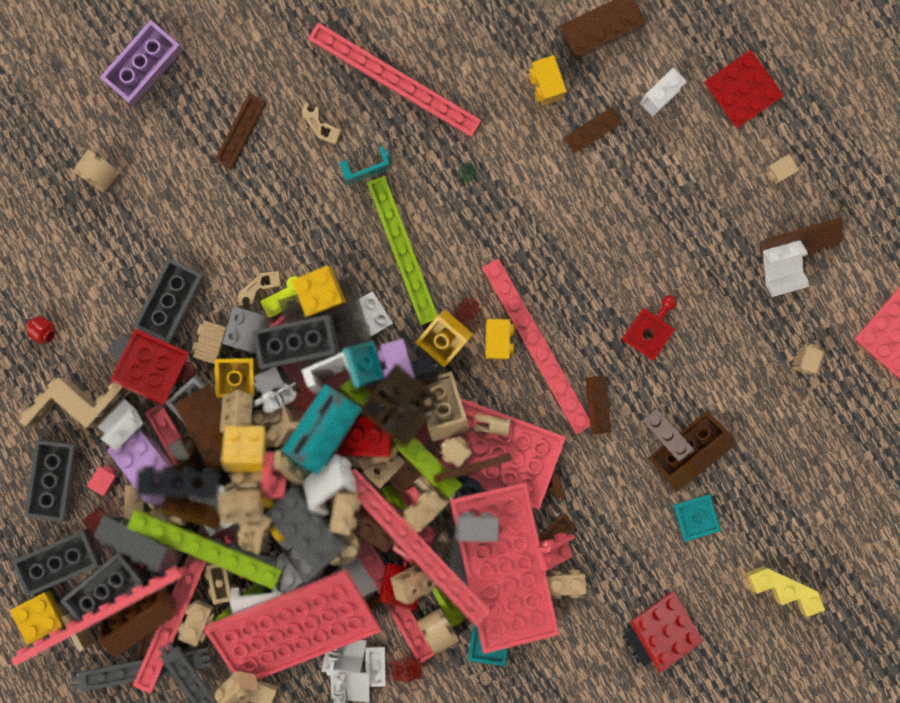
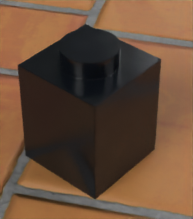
(425, 370)

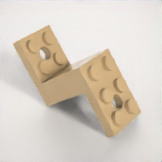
(74, 402)

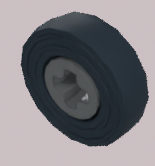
(468, 487)

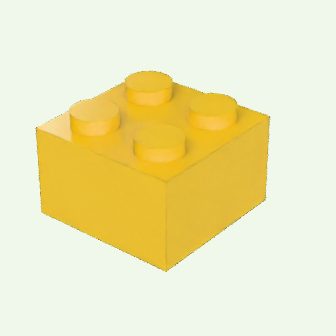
(547, 80)
(318, 291)
(444, 338)
(498, 339)
(234, 375)
(244, 448)
(38, 617)

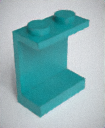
(368, 172)

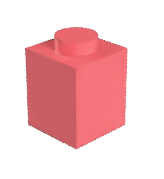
(103, 480)

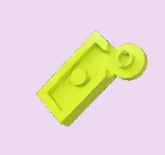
(271, 304)

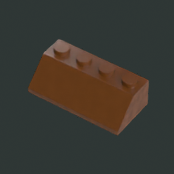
(602, 26)
(812, 237)
(202, 419)
(709, 442)
(367, 526)
(136, 621)

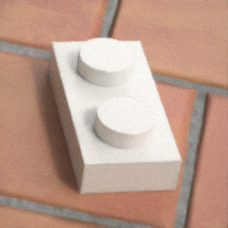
(376, 665)

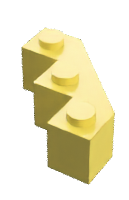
(786, 590)

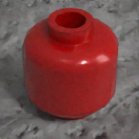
(40, 330)

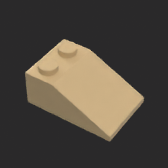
(449, 415)

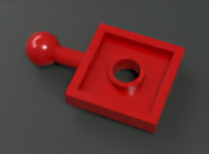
(660, 329)
(387, 593)

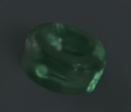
(467, 172)

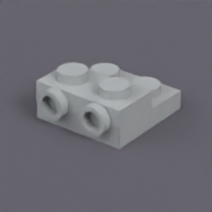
(294, 571)

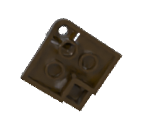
(400, 405)
(188, 455)

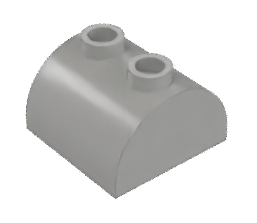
(240, 328)

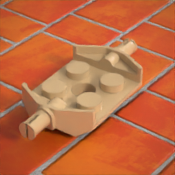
(281, 423)

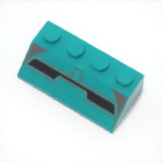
(321, 429)

